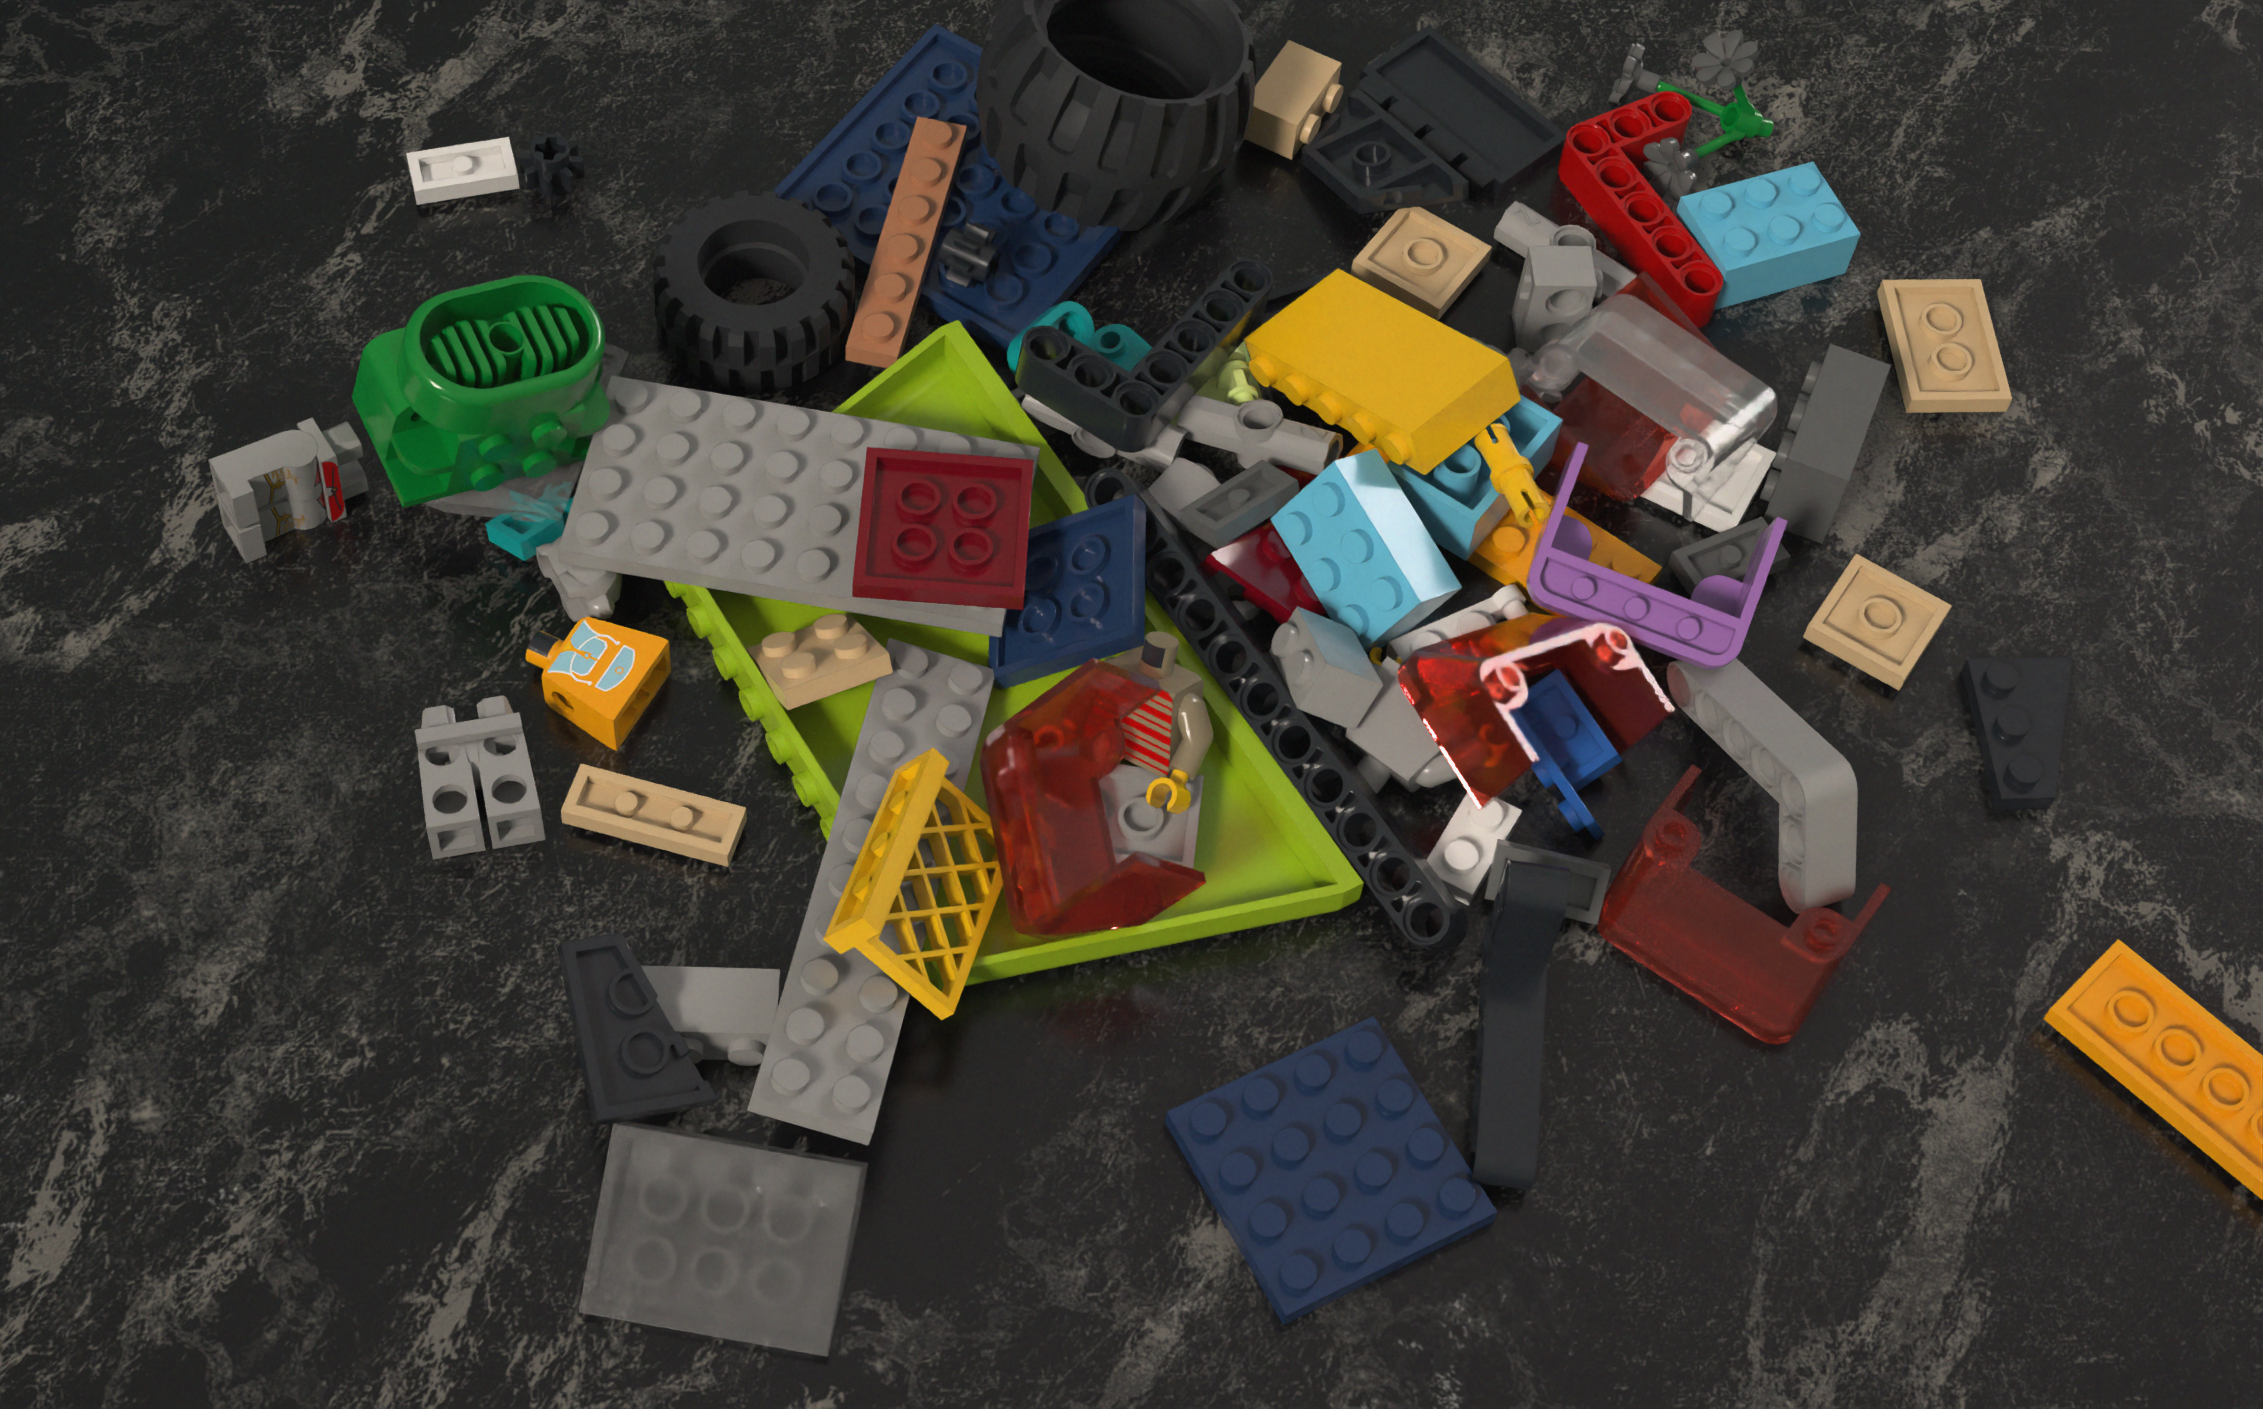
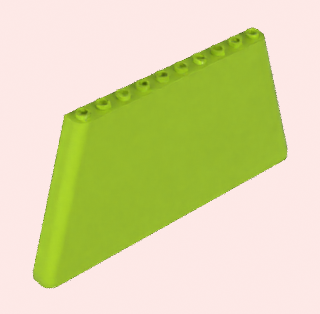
(1255, 832)

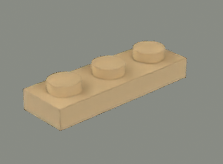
(654, 815)

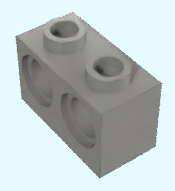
(1553, 293)

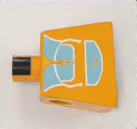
(601, 675)

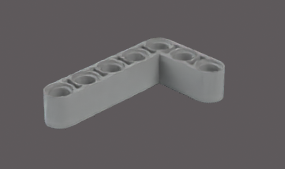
(1793, 765)

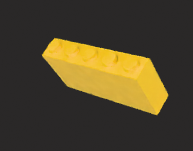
(1382, 371)

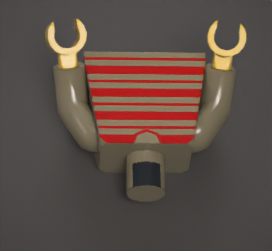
(1172, 728)

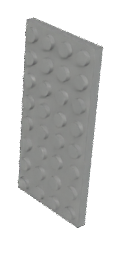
(746, 498)

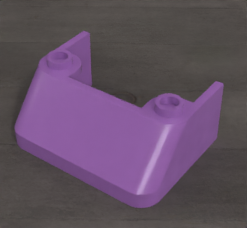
(1697, 630)

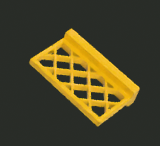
(893, 857)

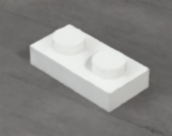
(462, 170)
(1468, 845)

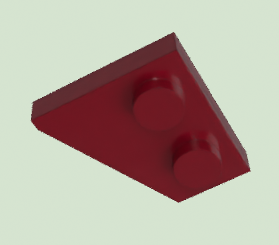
(1267, 572)

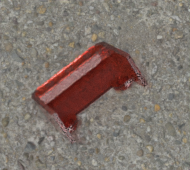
(1478, 679)
(1051, 815)
(1717, 942)

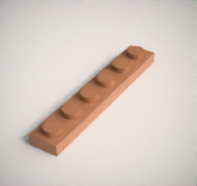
(906, 243)

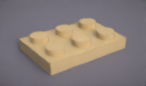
(1944, 346)

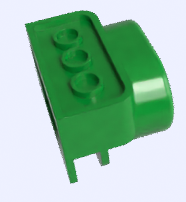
(484, 387)

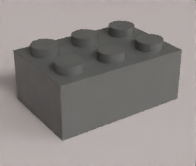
(1826, 442)

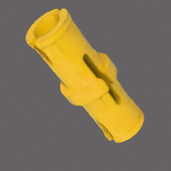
(1512, 475)

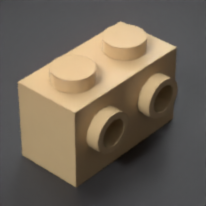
(1293, 99)

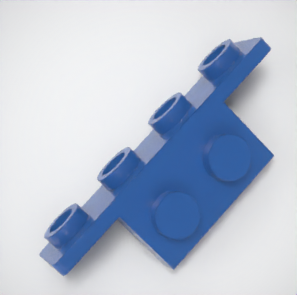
(1568, 745)

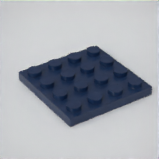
(1329, 1169)

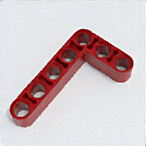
(1603, 175)

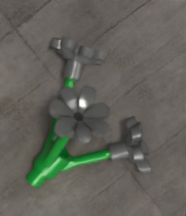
(1723, 64)

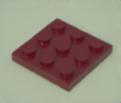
(943, 528)

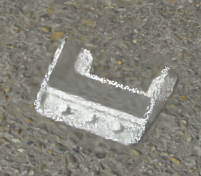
(1669, 378)

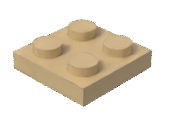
(1421, 260)
(1877, 621)
(819, 660)

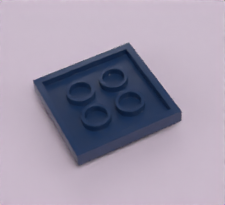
(1078, 595)

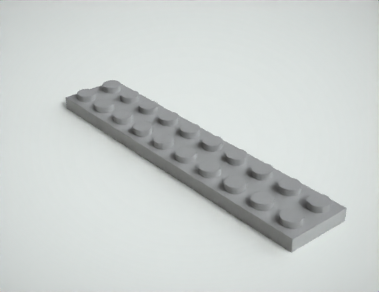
(841, 1010)

